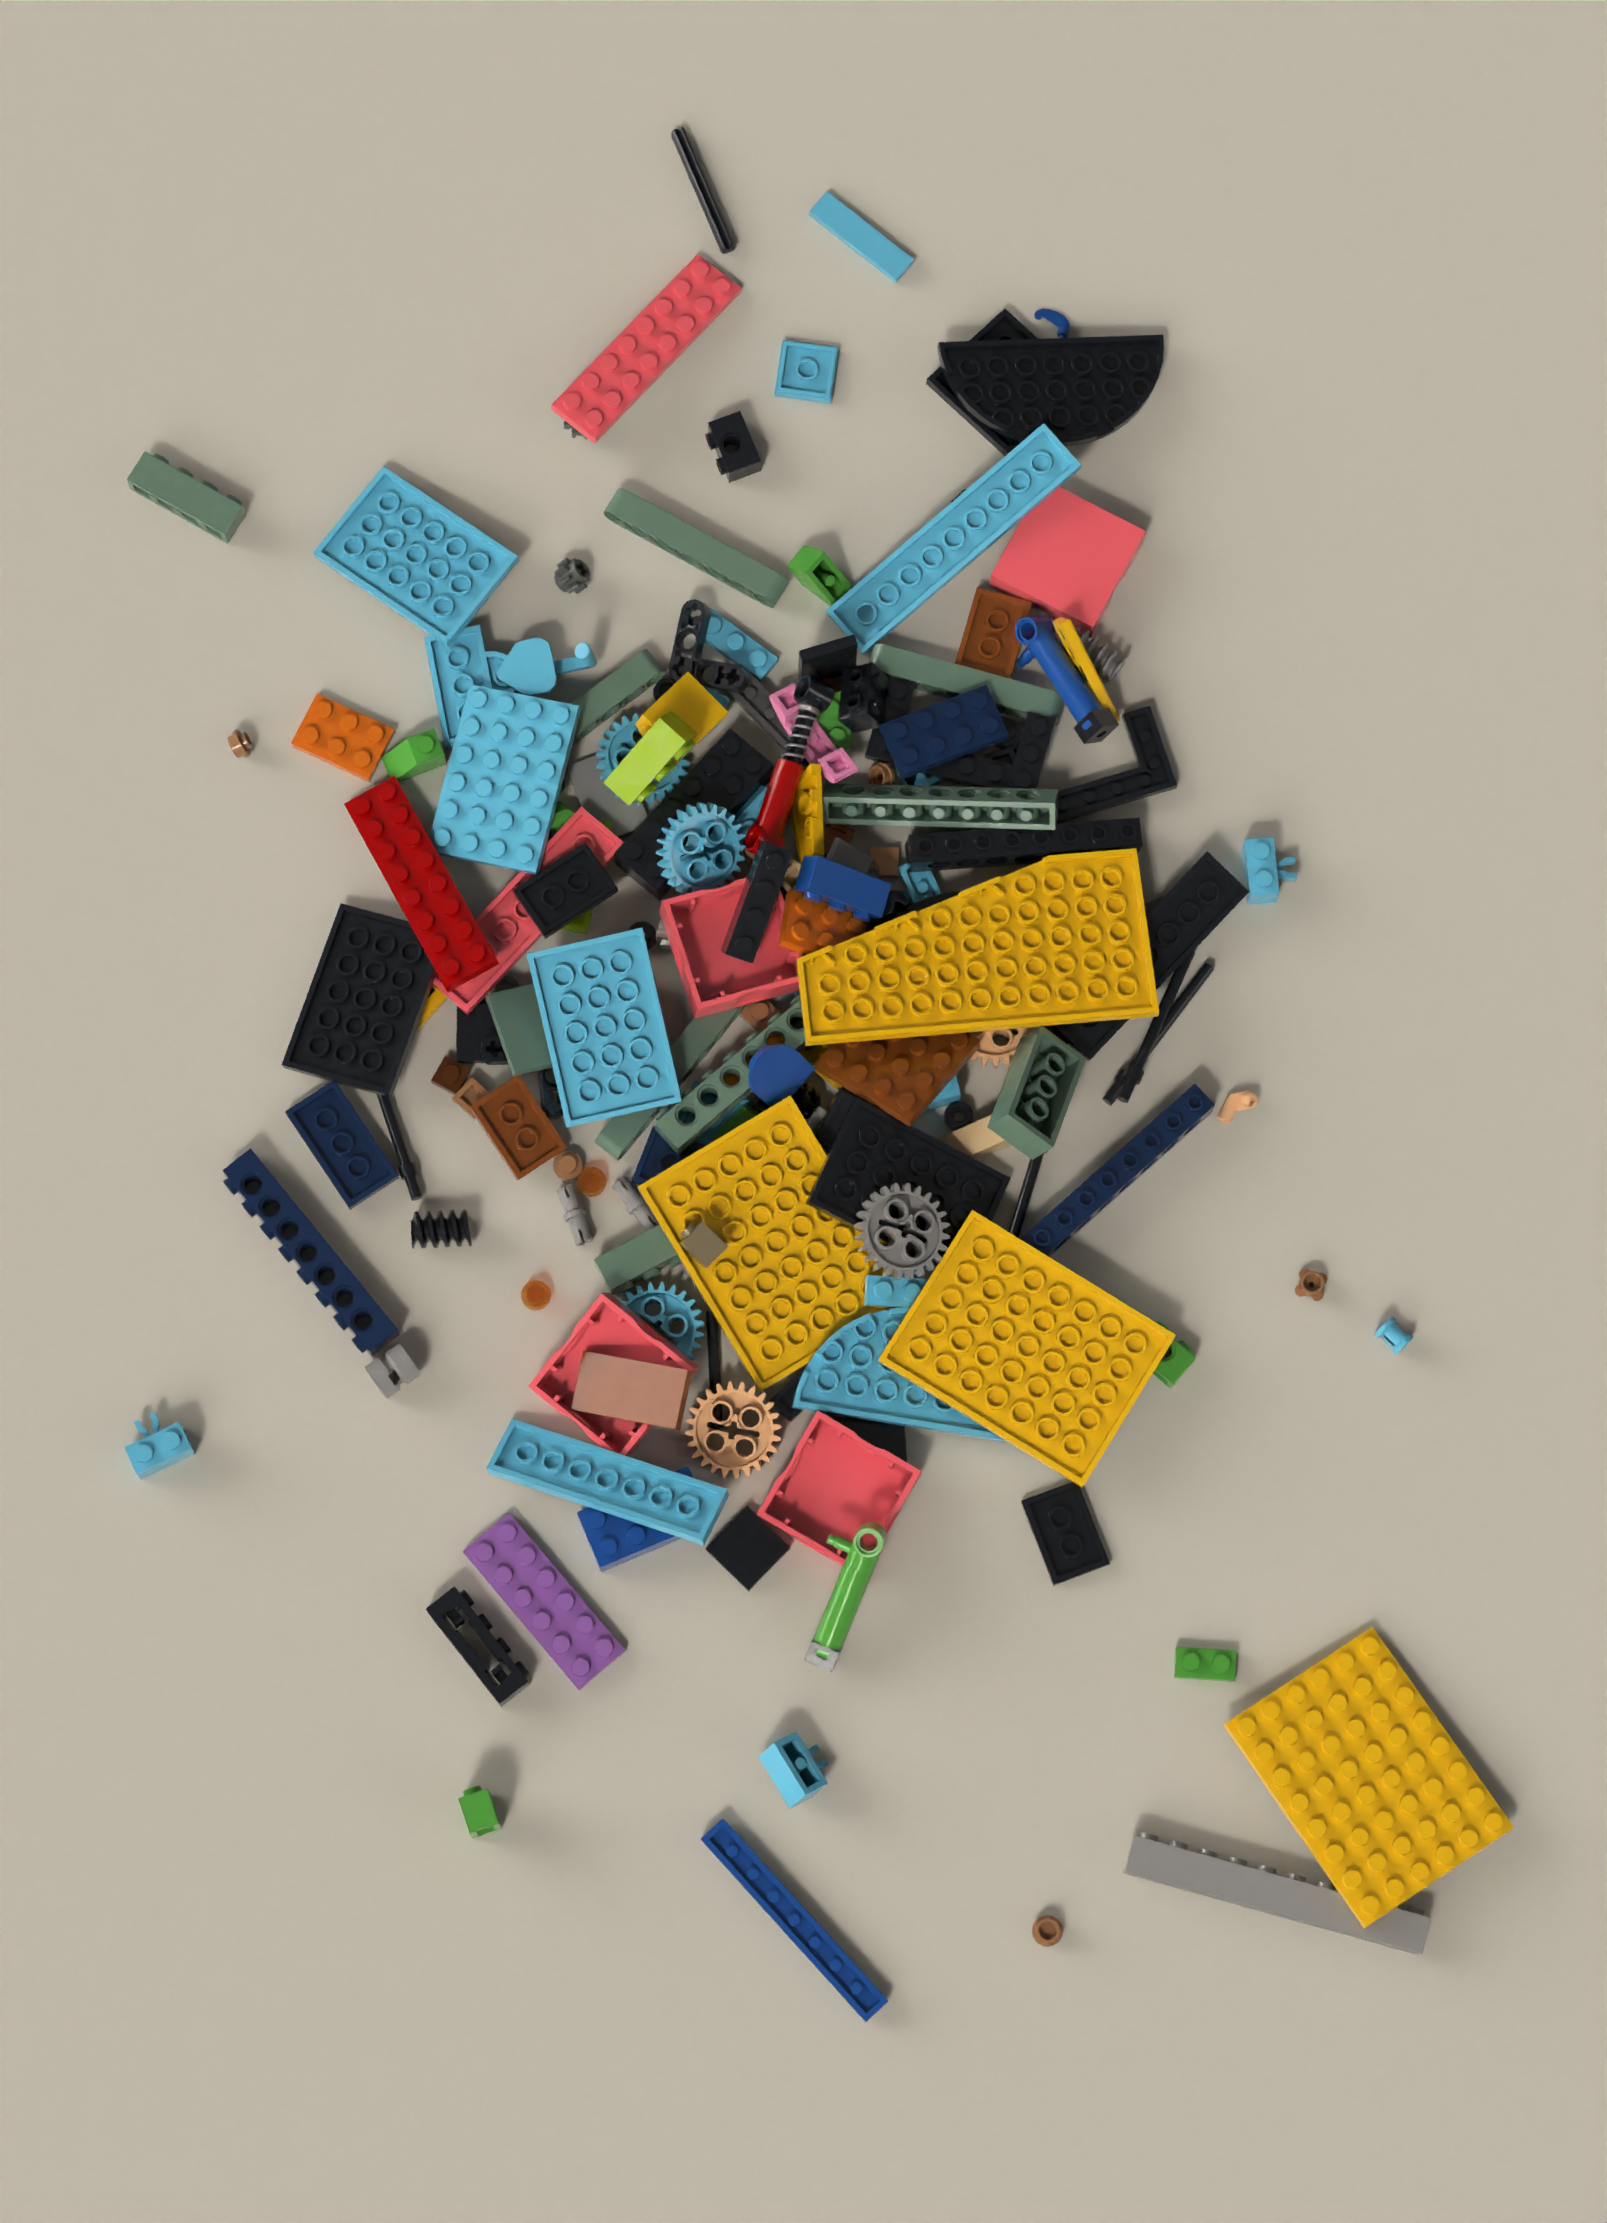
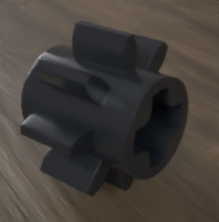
(807, 1099)

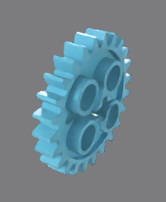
(612, 748)
(696, 825)
(673, 1309)

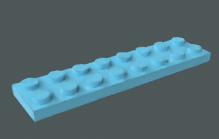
(608, 1481)

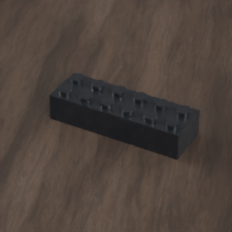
(722, 777)

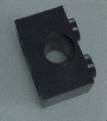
(733, 430)

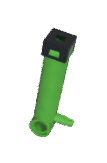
(846, 1595)

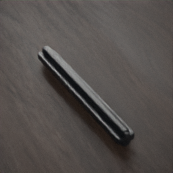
(703, 190)

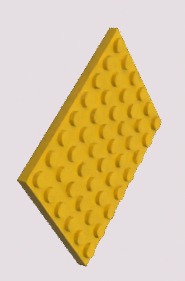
(787, 1266)
(1027, 1348)
(1368, 1777)

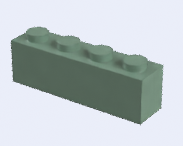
(186, 497)
(636, 1260)

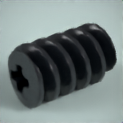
(441, 1228)

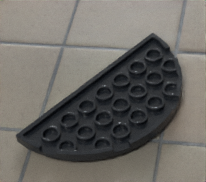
(1070, 384)

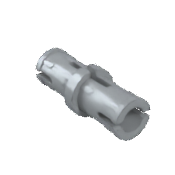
(635, 1203)
(575, 1215)

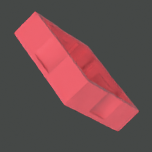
(1068, 558)
(712, 979)
(612, 1331)
(837, 1487)

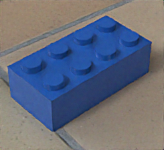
(621, 1540)

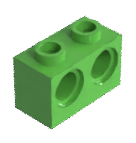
(479, 1811)

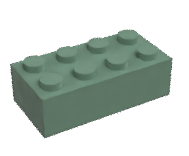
(1036, 1092)

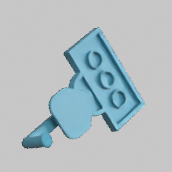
(525, 670)

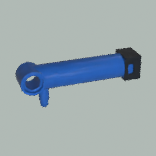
(1038, 634)

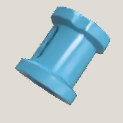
(1393, 1335)

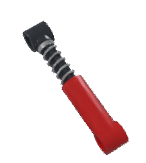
(812, 698)

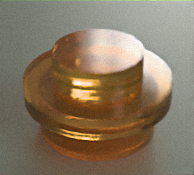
(591, 1181)
(535, 1295)

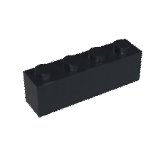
(756, 901)

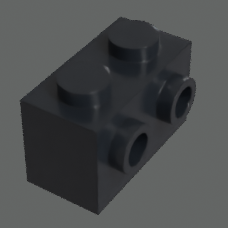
(862, 697)

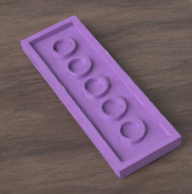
(544, 1601)

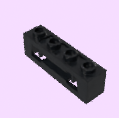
(510, 1684)

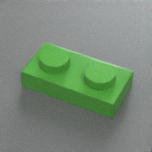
(836, 731)
(1205, 1664)

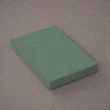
(520, 1029)

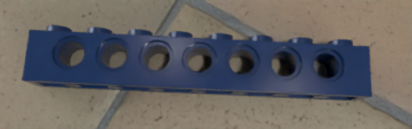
(250, 1168)
(1120, 1171)

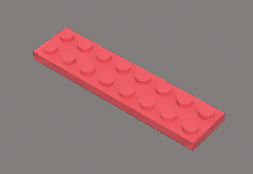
(646, 348)
(506, 922)

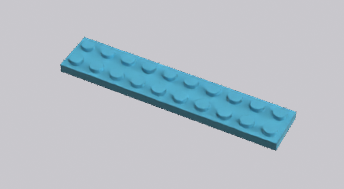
(954, 538)

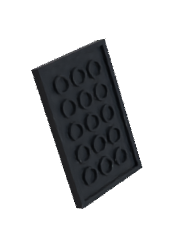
(362, 1003)
(881, 1151)

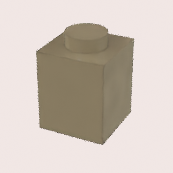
(702, 1243)

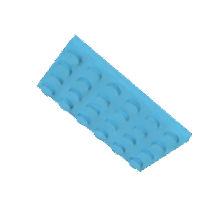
(416, 556)
(504, 779)
(604, 1027)

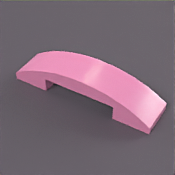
(834, 762)

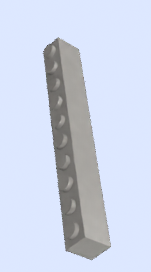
(1269, 1893)

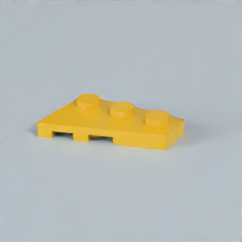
(807, 814)

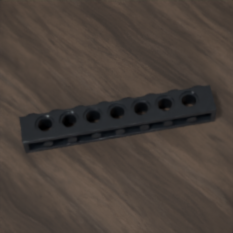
(1017, 846)

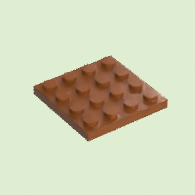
(899, 1072)

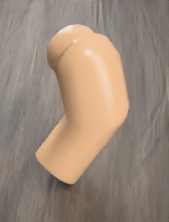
(1236, 1102)

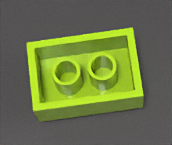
(651, 759)

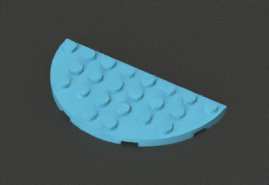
(852, 1383)

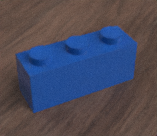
(842, 888)

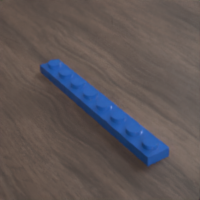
(794, 1920)

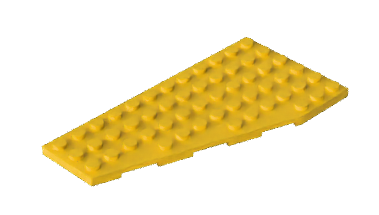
(1007, 954)

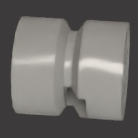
(396, 1360)

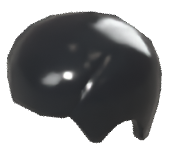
(895, 903)

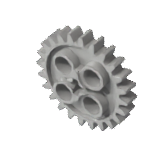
(894, 1255)

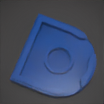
(777, 1072)

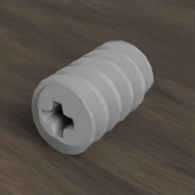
(1104, 664)

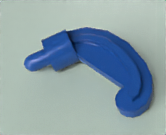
(1056, 319)

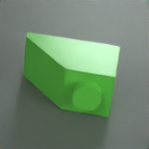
(819, 574)
(414, 756)

